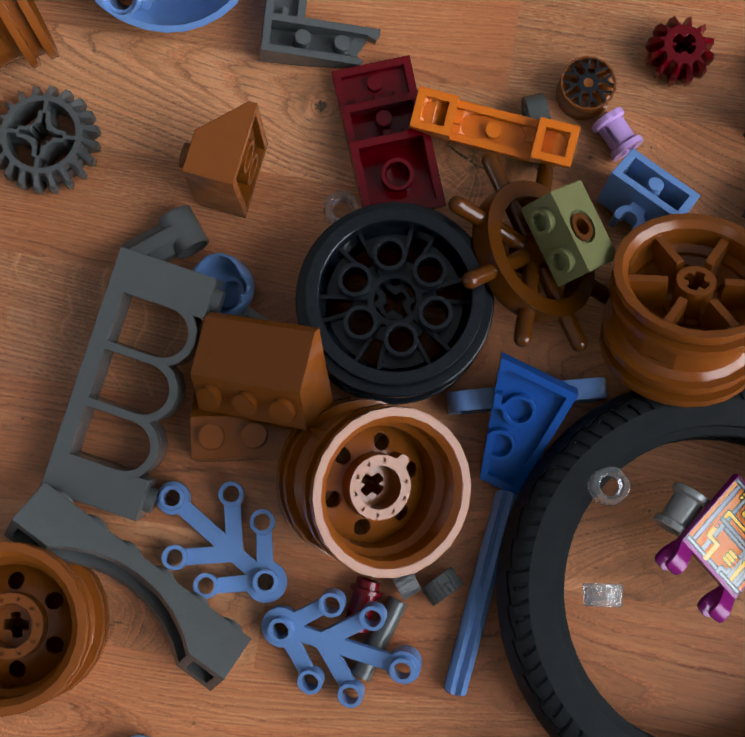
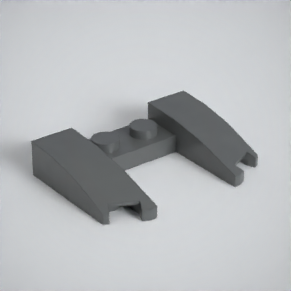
(310, 42)

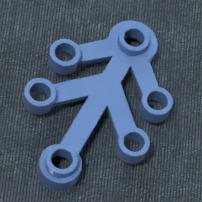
(227, 545)
(334, 644)

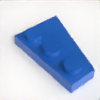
(521, 421)

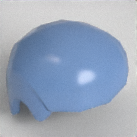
(236, 277)

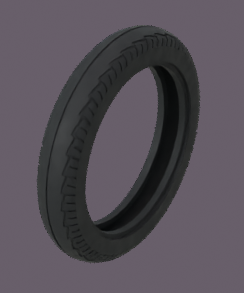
(539, 543)

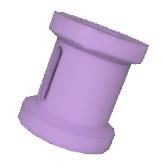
(617, 133)

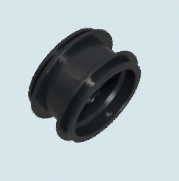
(399, 375)

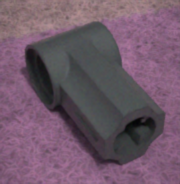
(174, 237)

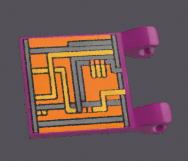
(718, 544)

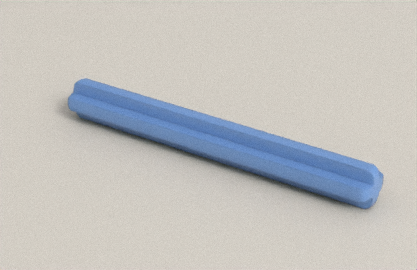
(479, 596)

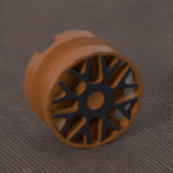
(585, 88)

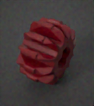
(668, 40)

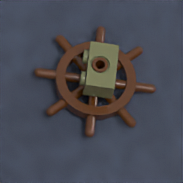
(551, 242)

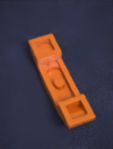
(494, 130)

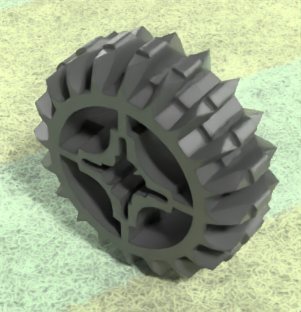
(46, 109)

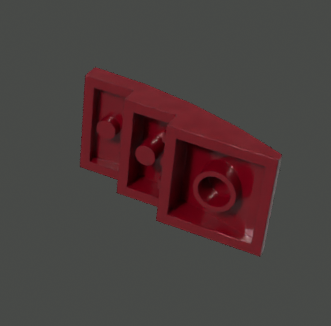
(385, 153)

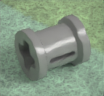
(681, 509)

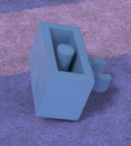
(644, 191)

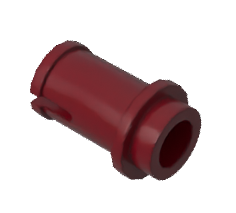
(363, 592)

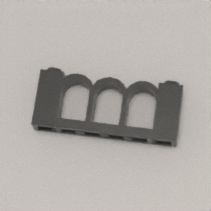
(96, 480)

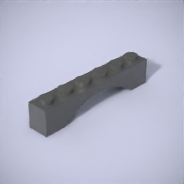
(199, 637)

